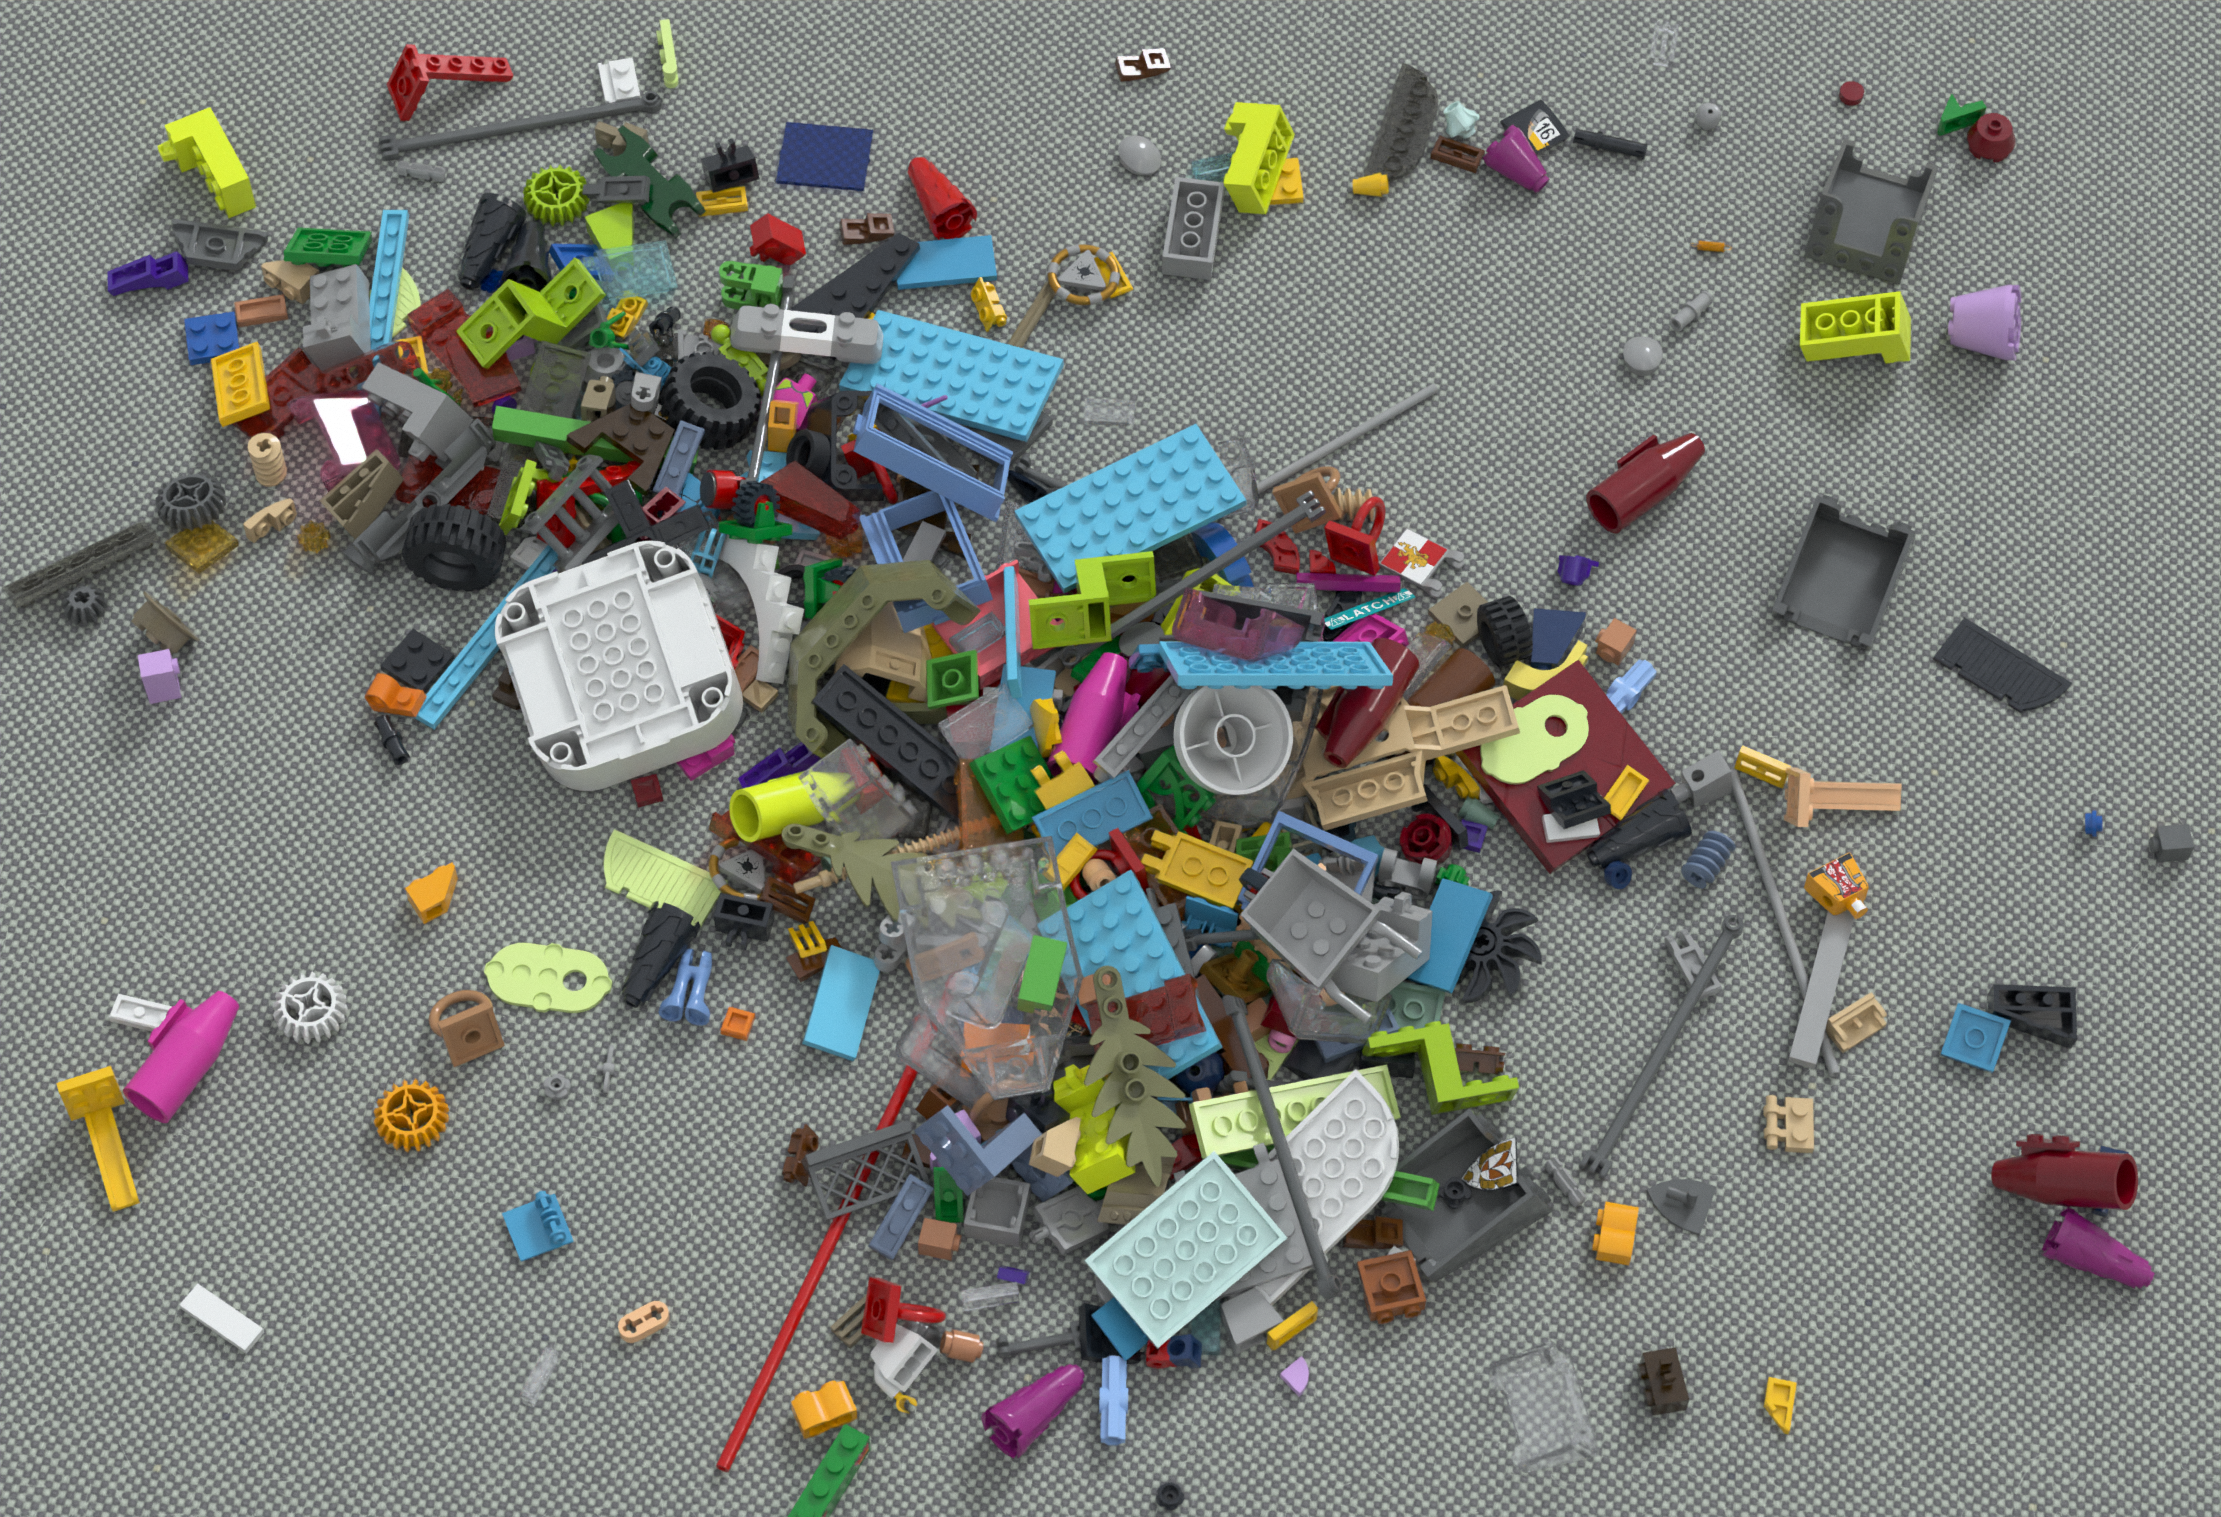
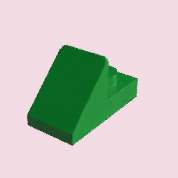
(1959, 117)
(947, 1197)

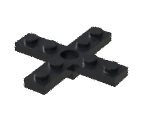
(636, 524)

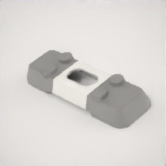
(769, 330)

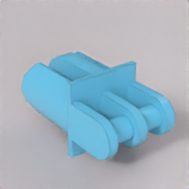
(701, 568)

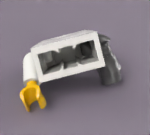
(902, 1361)

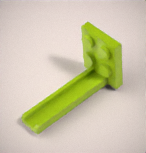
(521, 488)

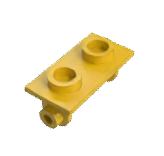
(984, 297)

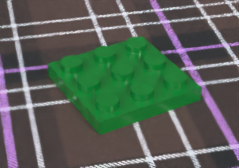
(327, 247)
(1010, 784)

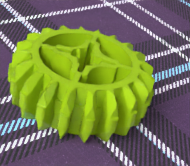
(541, 197)

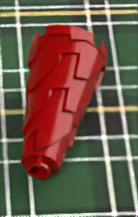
(942, 202)

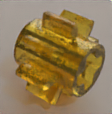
(313, 536)
(1441, 631)

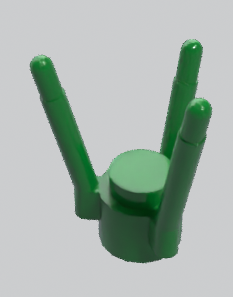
(605, 337)

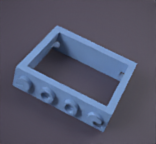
(1318, 836)

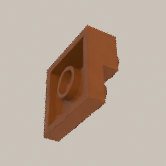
(1391, 1287)

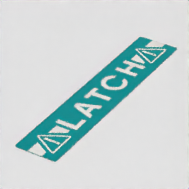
(1368, 608)

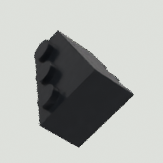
(2037, 1010)

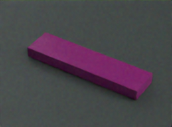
(1351, 582)

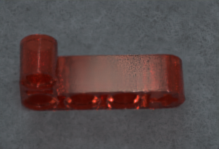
(365, 366)

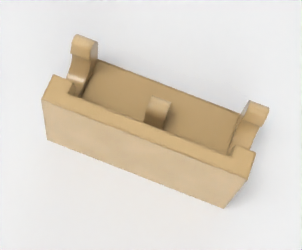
(1856, 1022)

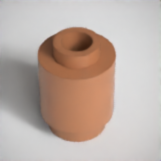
(961, 1345)

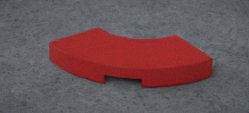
(1282, 551)

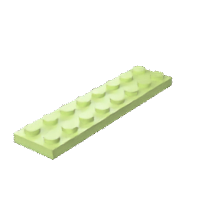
(1238, 1121)

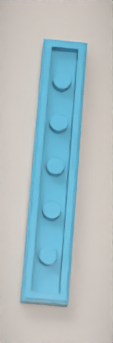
(1012, 632)

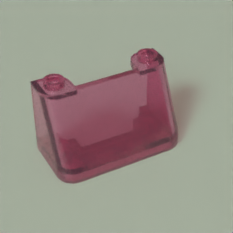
(1211, 627)

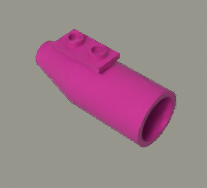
(1095, 714)
(181, 1055)

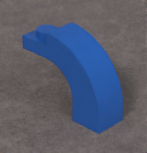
(1214, 541)

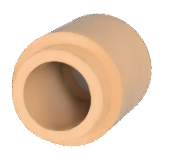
(1097, 873)

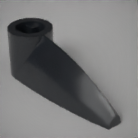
(1029, 487)

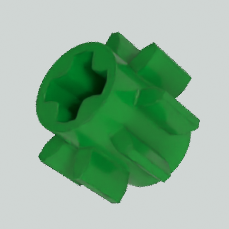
(1452, 873)

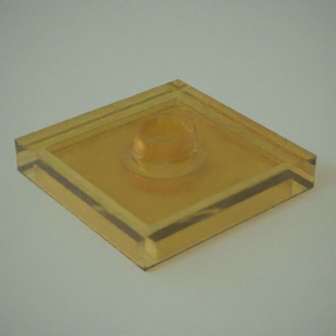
(201, 546)

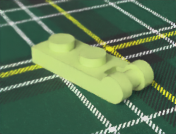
(667, 54)

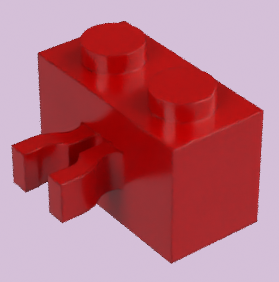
(776, 240)

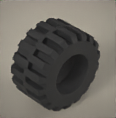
(1504, 631)

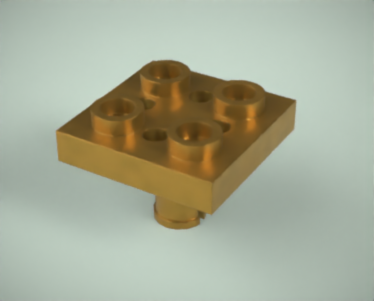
(1235, 976)

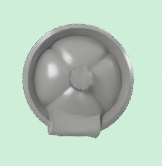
(605, 363)

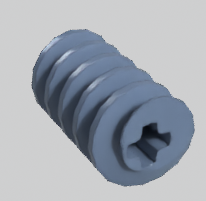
(1708, 859)

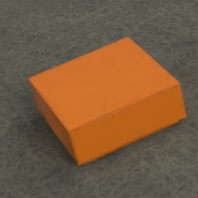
(737, 1023)

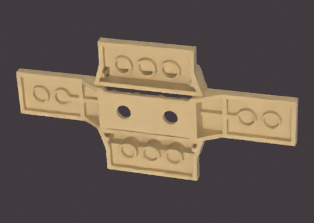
(1399, 780)

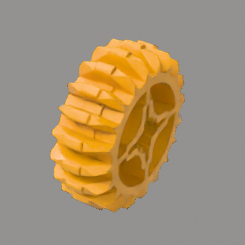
(388, 1117)

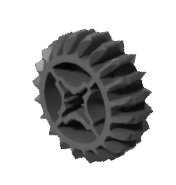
(190, 501)

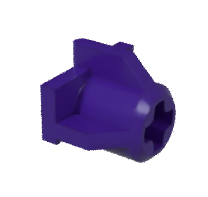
(1575, 569)

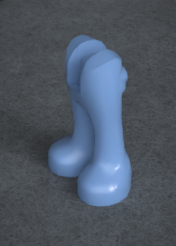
(696, 1010)

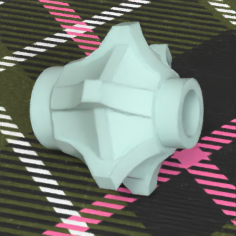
(1460, 120)

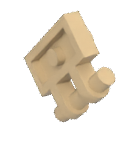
(1798, 1124)

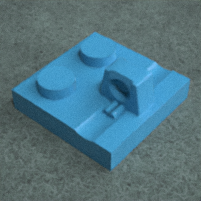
(1975, 1037)

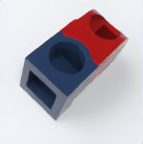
(1175, 1352)

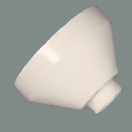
(1255, 732)

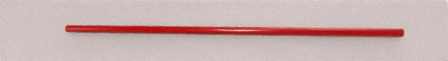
(808, 1287)

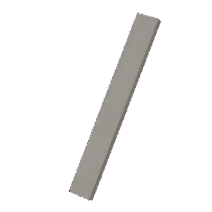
(1821, 989)

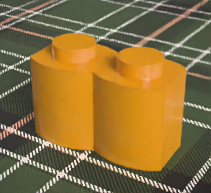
(1616, 1233)
(823, 1409)

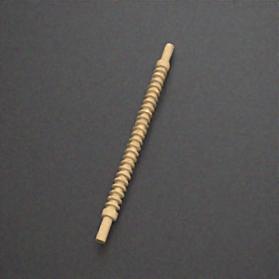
(826, 878)

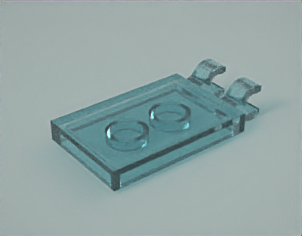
(633, 270)

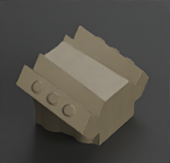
(1133, 1194)

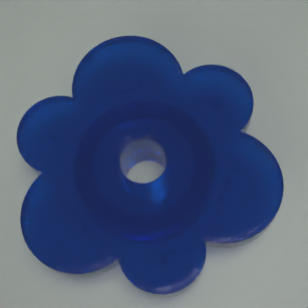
(492, 281)

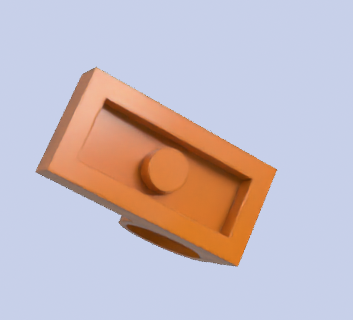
(389, 697)

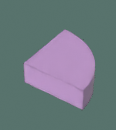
(1296, 1376)

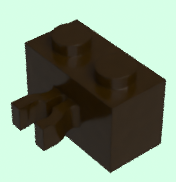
(1663, 1381)

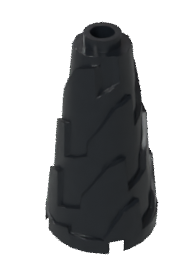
(491, 232)
(529, 258)
(1649, 827)
(661, 943)

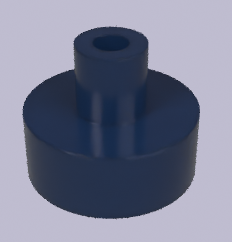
(1617, 875)

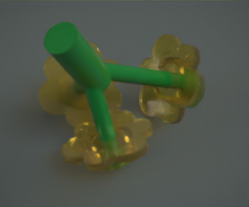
(440, 381)

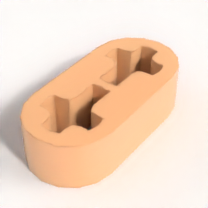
(644, 1323)

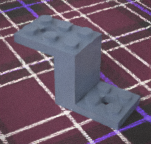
(977, 1164)

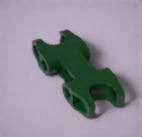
(664, 195)

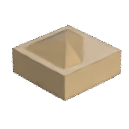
(760, 695)

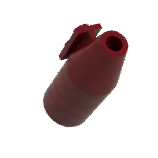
(1643, 480)
(1362, 713)
(2060, 1176)

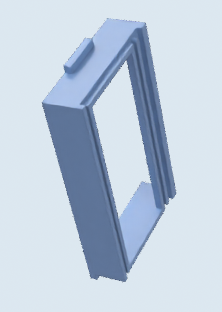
(924, 468)
(878, 530)

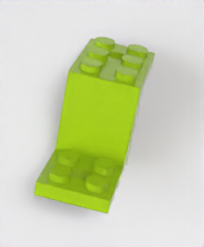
(524, 311)
(1088, 612)
(1440, 1068)

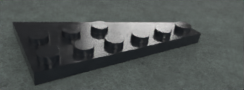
(861, 285)

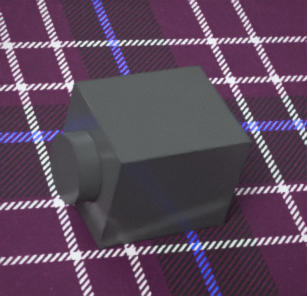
(2172, 843)

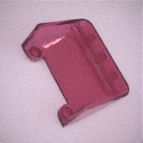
(350, 429)

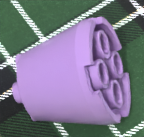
(1987, 321)

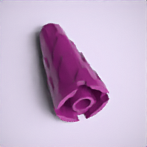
(2093, 1250)
(1029, 1410)

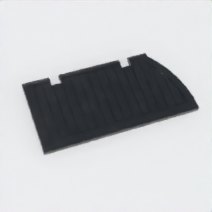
(2000, 668)

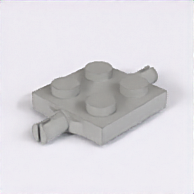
(1069, 1220)

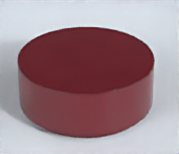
(1851, 93)

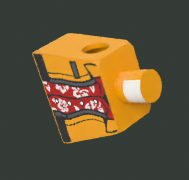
(1839, 886)

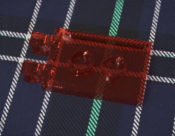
(481, 383)

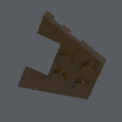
(635, 434)
(910, 489)

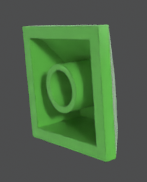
(952, 679)

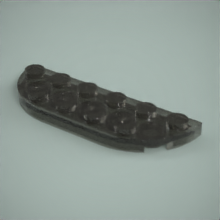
(1404, 126)

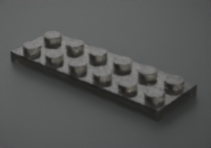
(75, 566)

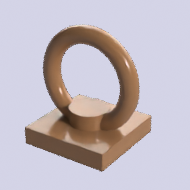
(1310, 481)
(468, 1032)
(988, 1115)

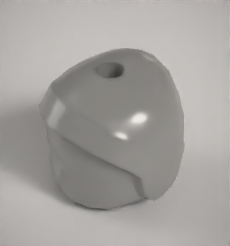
(1708, 116)

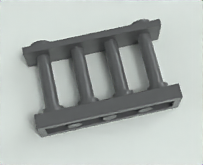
(921, 438)
(586, 539)

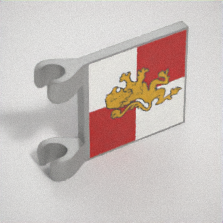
(1418, 559)

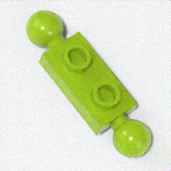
(721, 335)

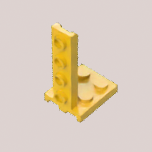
(93, 1098)

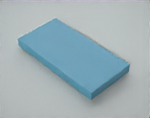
(841, 1003)

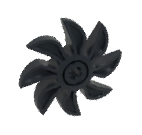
(1495, 948)

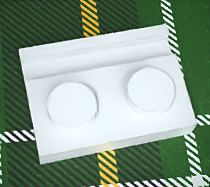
(619, 81)

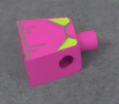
(797, 392)

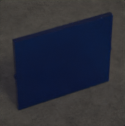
(824, 156)

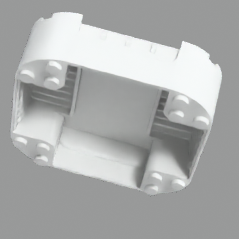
(619, 666)

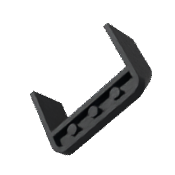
(823, 419)

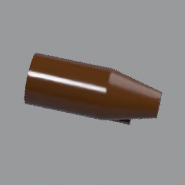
(1456, 678)

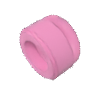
(1282, 1038)

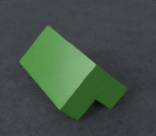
(1041, 974)

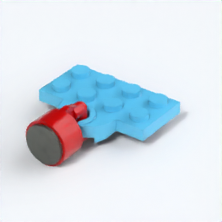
(720, 487)

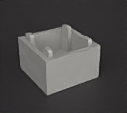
(998, 1211)

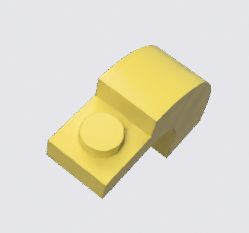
(1524, 679)

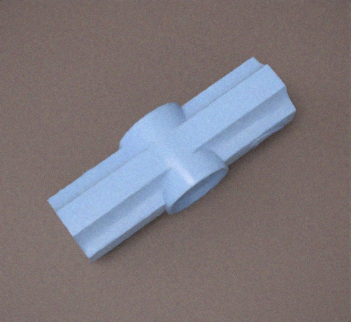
(1627, 690)
(1113, 1400)

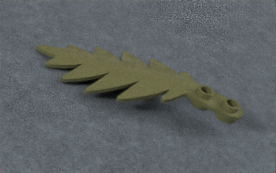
(863, 860)
(1130, 1081)

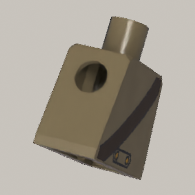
(598, 397)

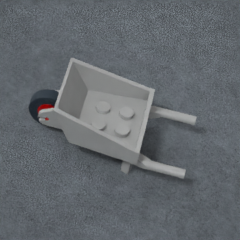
(1313, 921)

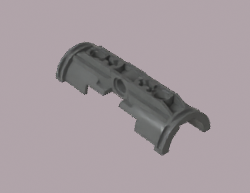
(387, 536)

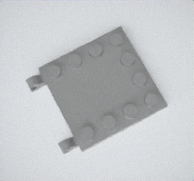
(1271, 1191)

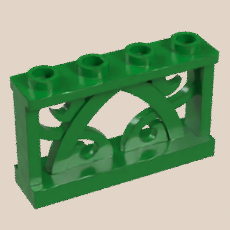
(1165, 769)

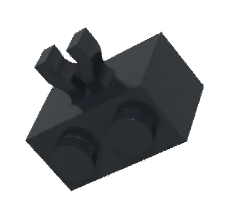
(729, 167)
(743, 918)
(1039, 1109)

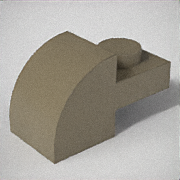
(609, 136)

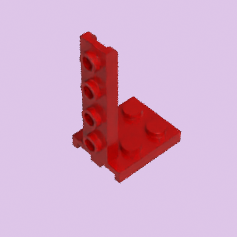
(414, 70)
(545, 488)

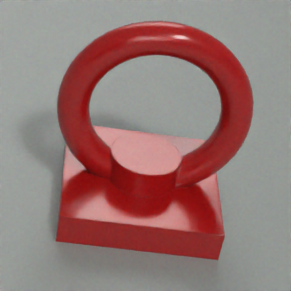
(865, 466)
(1351, 545)
(1122, 860)
(884, 1310)

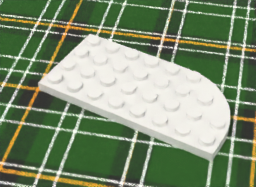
(1344, 1164)

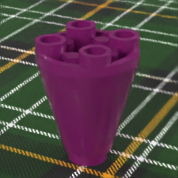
(1516, 160)

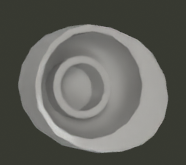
(1139, 155)
(1642, 355)

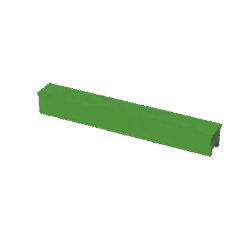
(528, 427)
(1404, 1188)

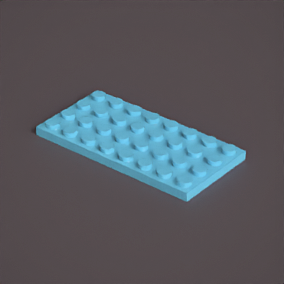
(985, 380)
(1132, 504)
(1305, 665)
(1122, 931)

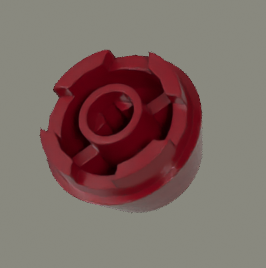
(1991, 137)
(1426, 838)

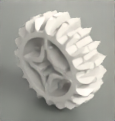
(307, 994)

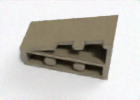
(363, 493)

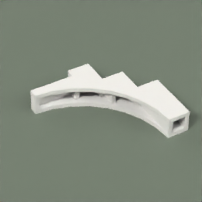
(769, 594)

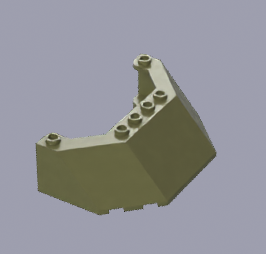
(841, 623)

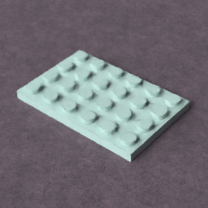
(1185, 1249)

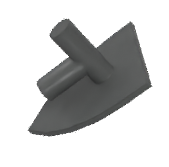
(1683, 1202)

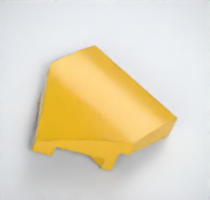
(1045, 725)

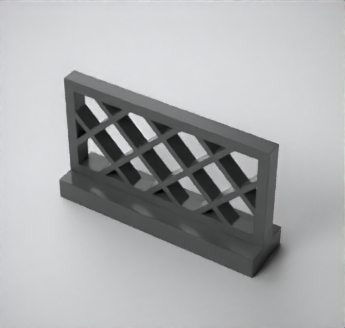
(850, 1151)

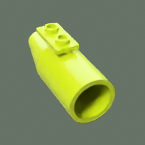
(771, 806)

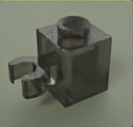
(668, 347)

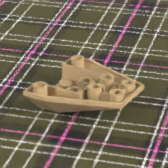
(890, 653)

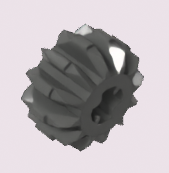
(84, 603)

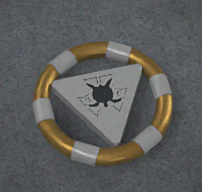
(1083, 275)
(745, 870)

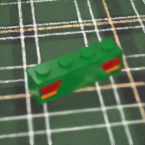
(833, 1474)

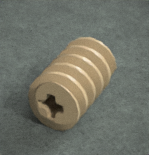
(267, 459)
(1351, 503)

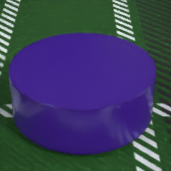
(508, 402)

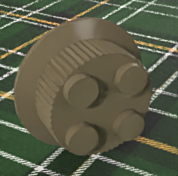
(162, 625)

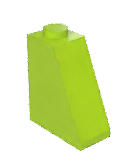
(612, 226)

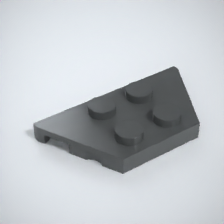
(217, 244)

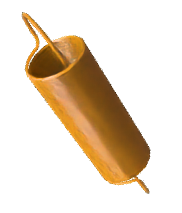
(1710, 246)

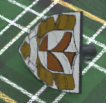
(1494, 1168)

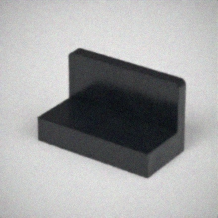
(1398, 1066)

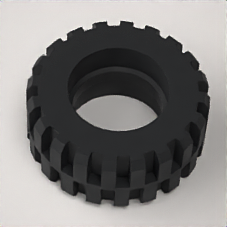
(720, 379)
(454, 547)

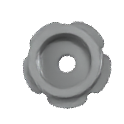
(560, 1092)

